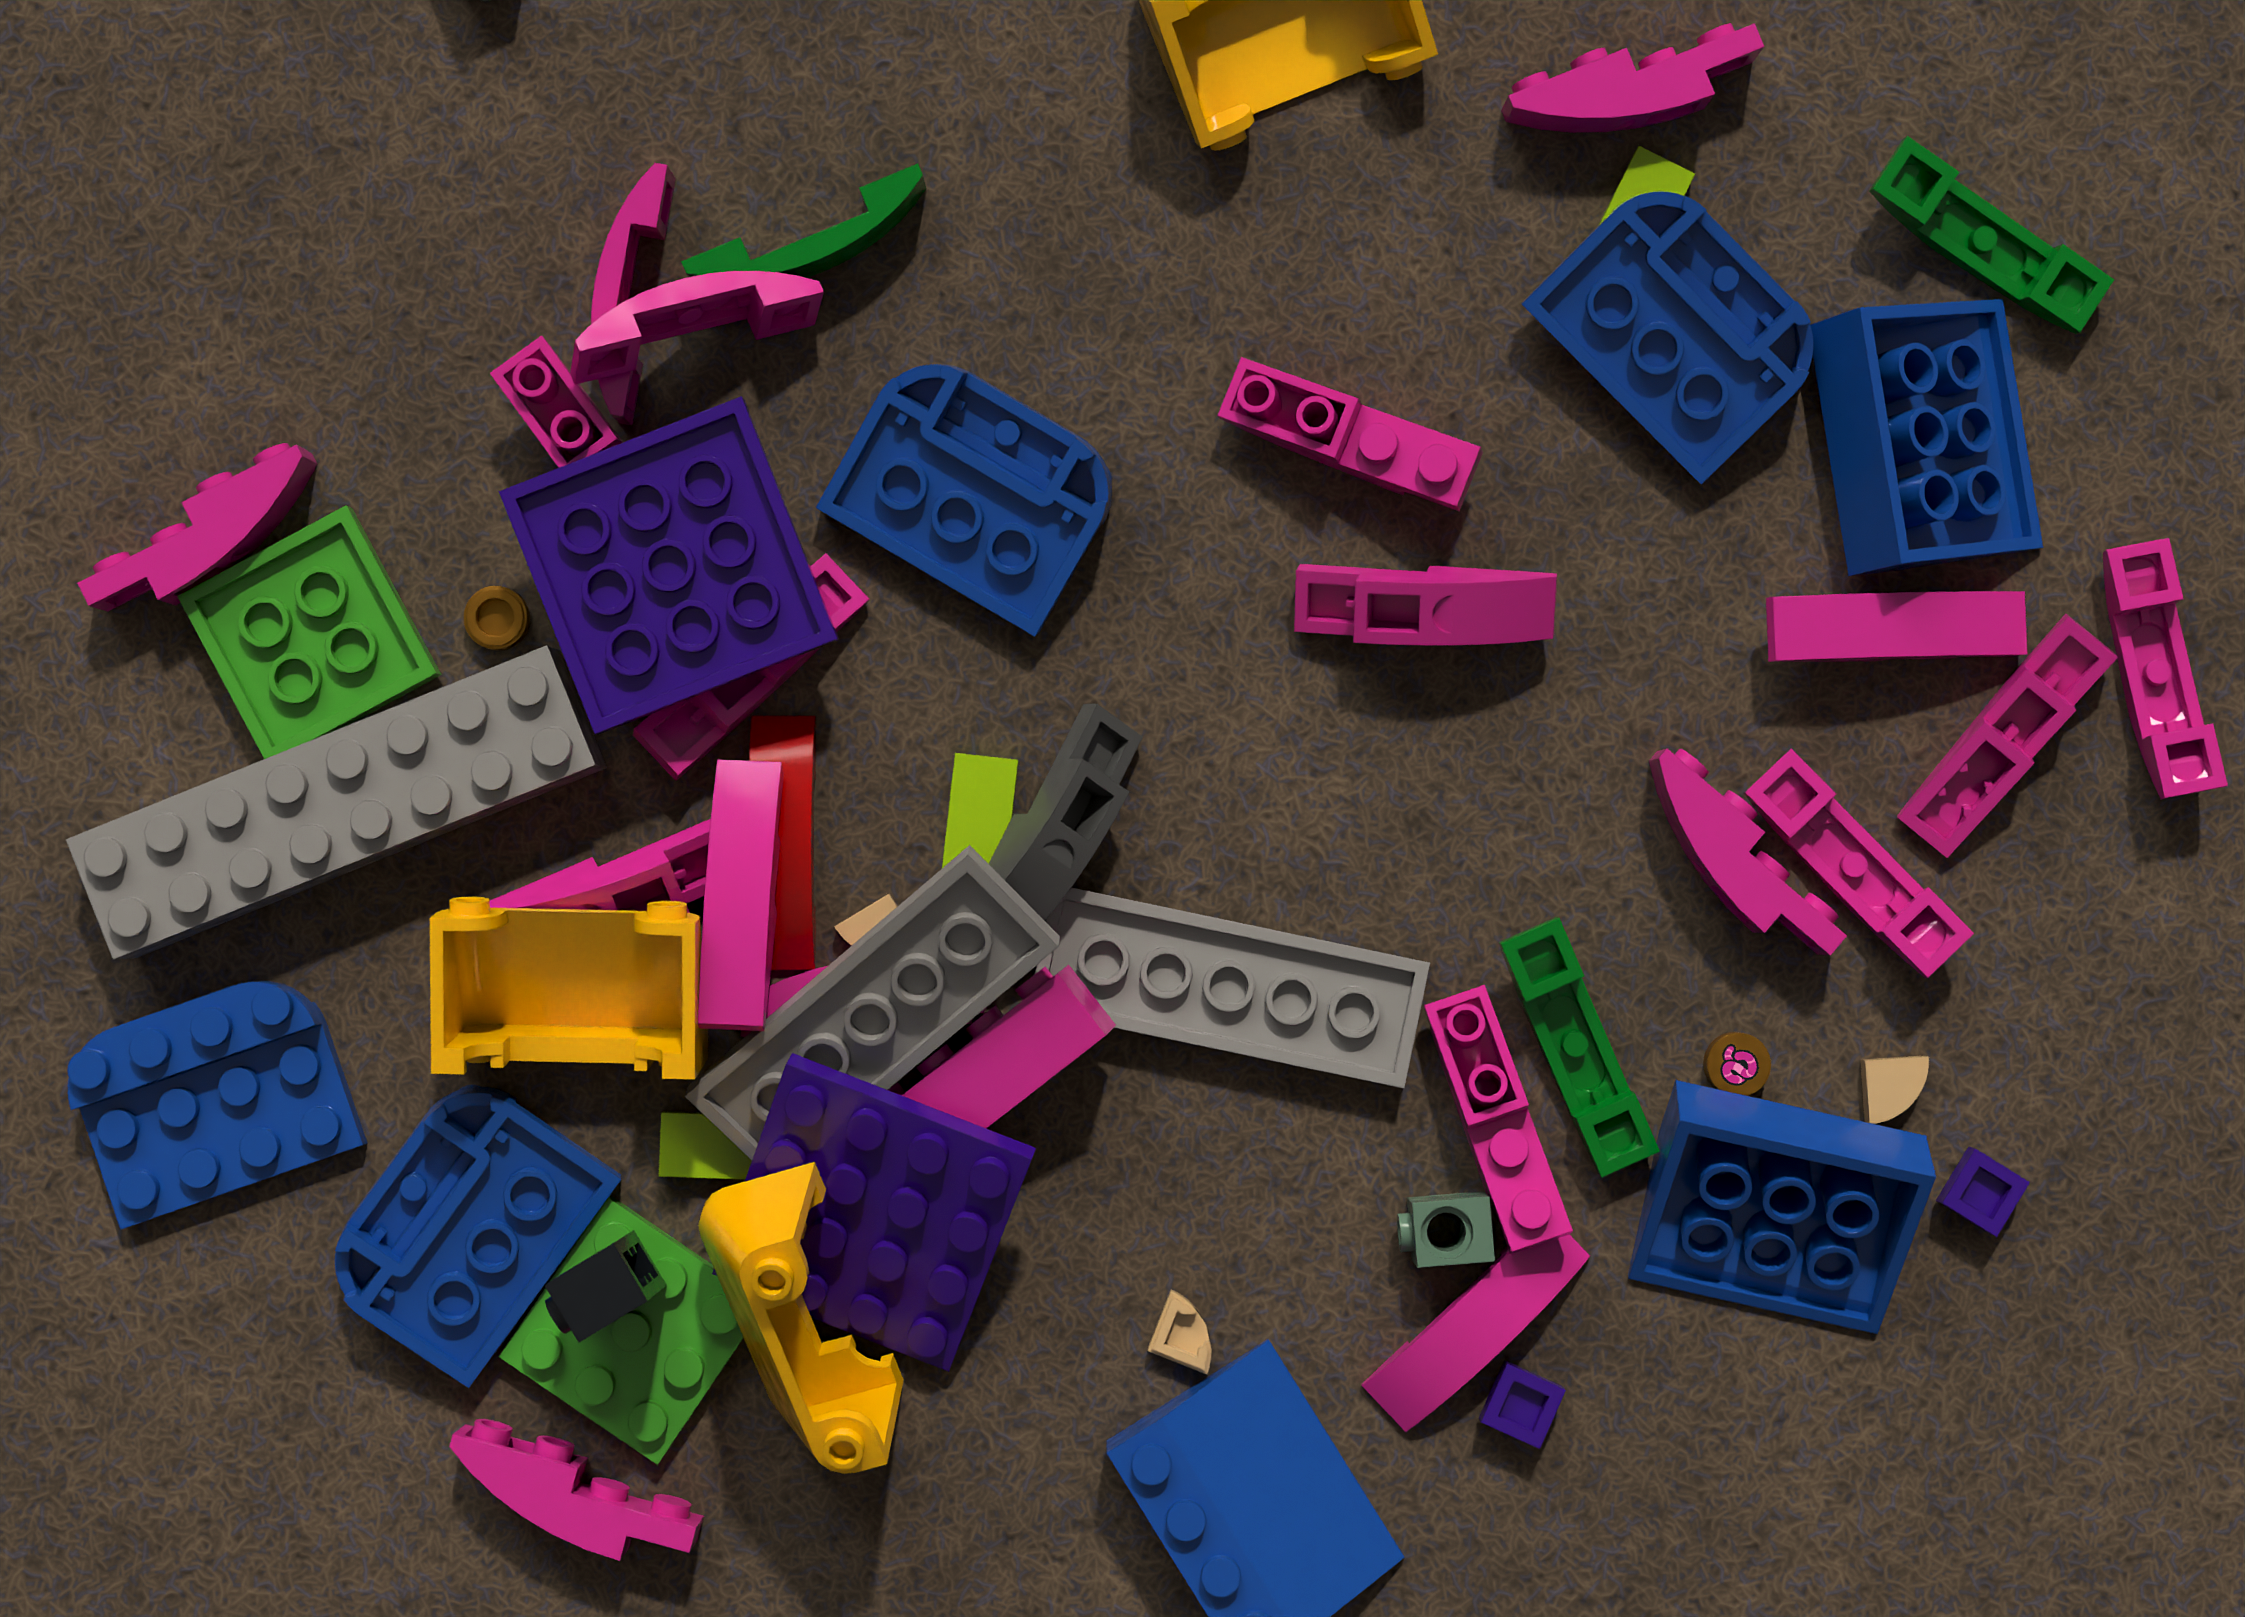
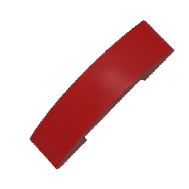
(794, 745)

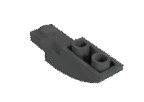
(1071, 813)

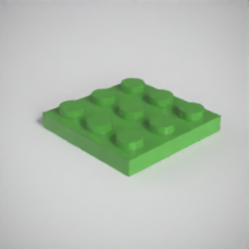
(309, 634)
(651, 1364)

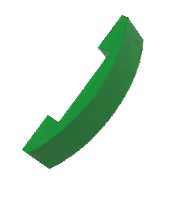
(887, 204)
(1986, 242)
(1577, 1047)

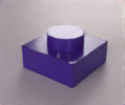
(1982, 1191)
(1522, 1404)

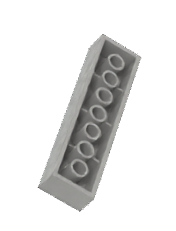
(336, 803)

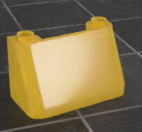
(1258, 53)
(566, 987)
(825, 1390)

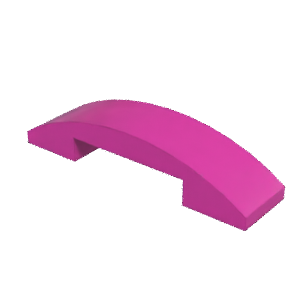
(644, 215)
(768, 300)
(2156, 670)
(1856, 866)
(1473, 1329)

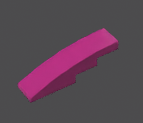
(1896, 626)
(693, 727)
(2006, 736)
(740, 895)

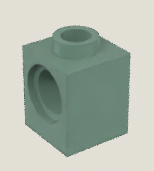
(1475, 1236)

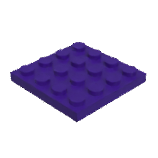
(668, 565)
(904, 1211)

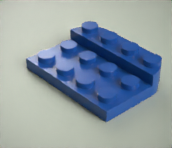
(1678, 327)
(973, 490)
(211, 1098)
(467, 1227)

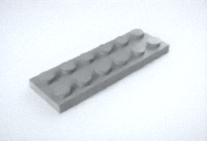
(1242, 986)
(887, 995)

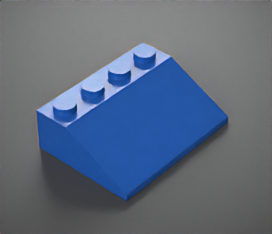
(1925, 435)
(1780, 1207)
(1254, 1495)

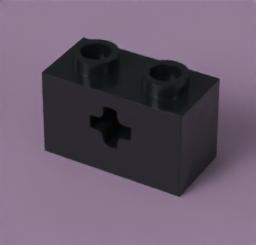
(603, 1287)

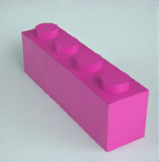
(1014, 1050)

